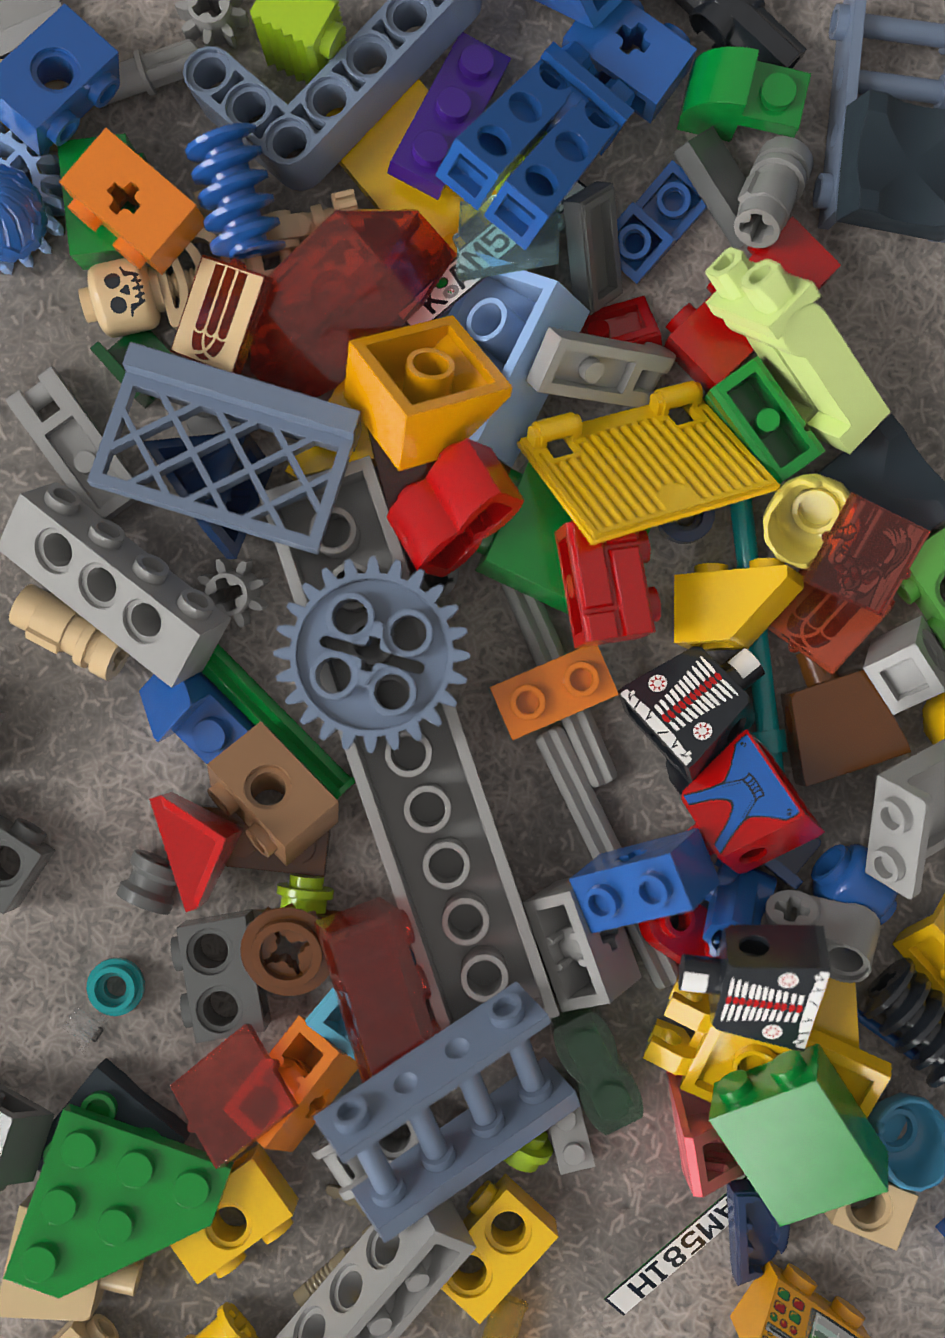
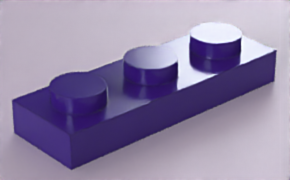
(451, 105)

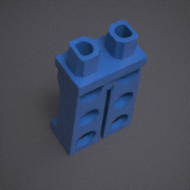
(550, 98)

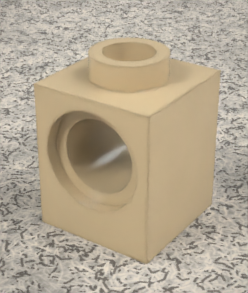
(880, 1220)

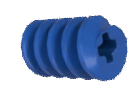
(232, 193)

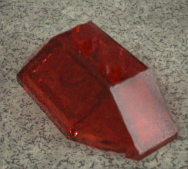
(344, 283)

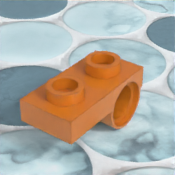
(554, 691)

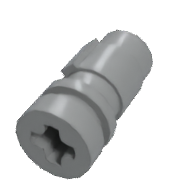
(772, 190)

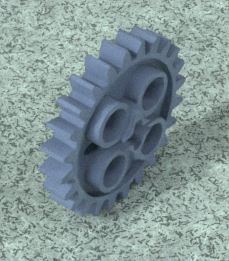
(387, 602)

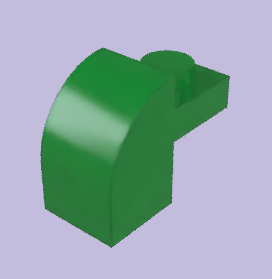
(735, 89)

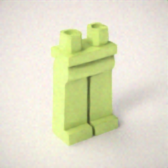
(797, 347)

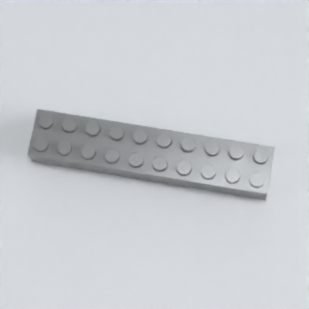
(426, 794)

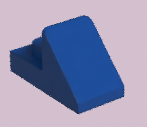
(195, 714)

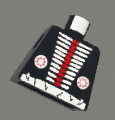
(693, 706)
(763, 981)

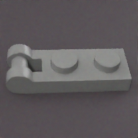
(598, 368)
(69, 441)

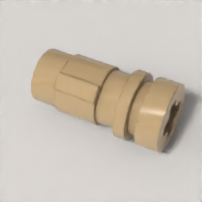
(62, 629)

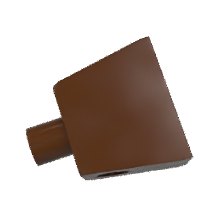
(837, 724)

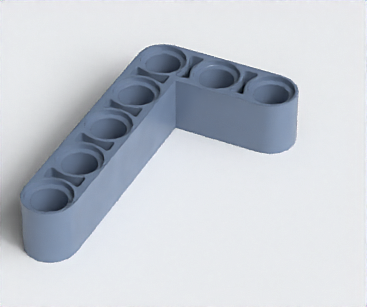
(338, 85)

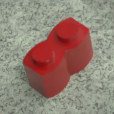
(454, 507)

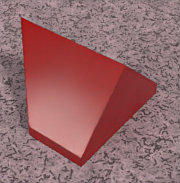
(195, 844)

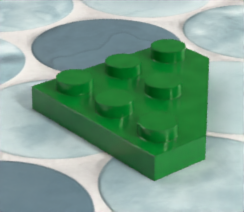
(109, 1201)

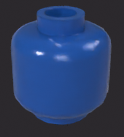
(842, 878)

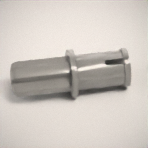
(152, 69)

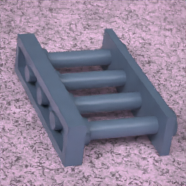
(848, 28)
(471, 1143)

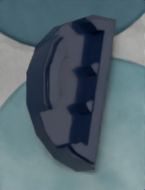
(752, 1232)

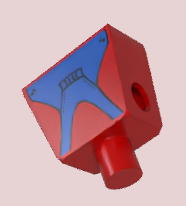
(748, 807)

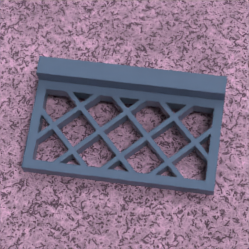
(236, 399)

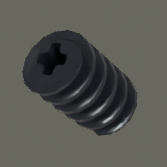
(915, 1012)

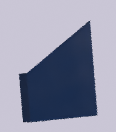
(218, 465)

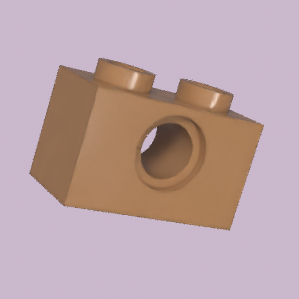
(261, 764)

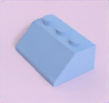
(508, 322)

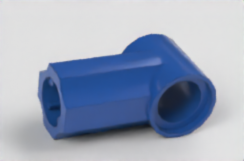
(736, 901)

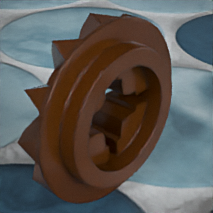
(280, 972)

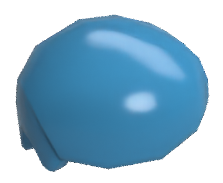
(919, 1156)

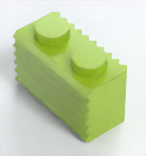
(299, 34)

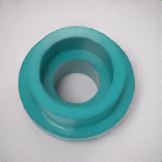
(100, 995)

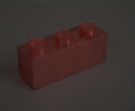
(377, 983)

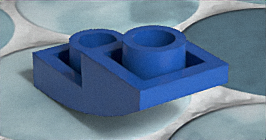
(657, 221)

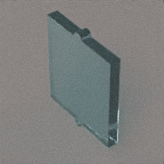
(489, 252)

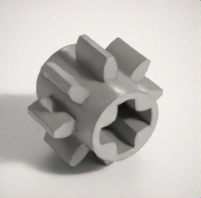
(212, 30)
(228, 577)

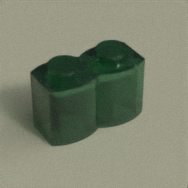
(601, 1075)

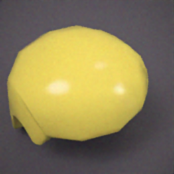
(800, 515)

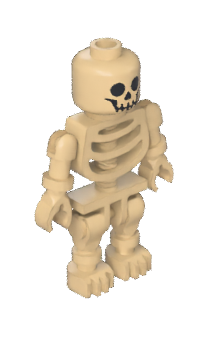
(133, 299)

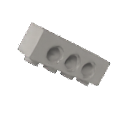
(113, 582)
(386, 1284)

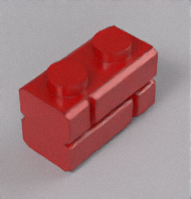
(607, 587)

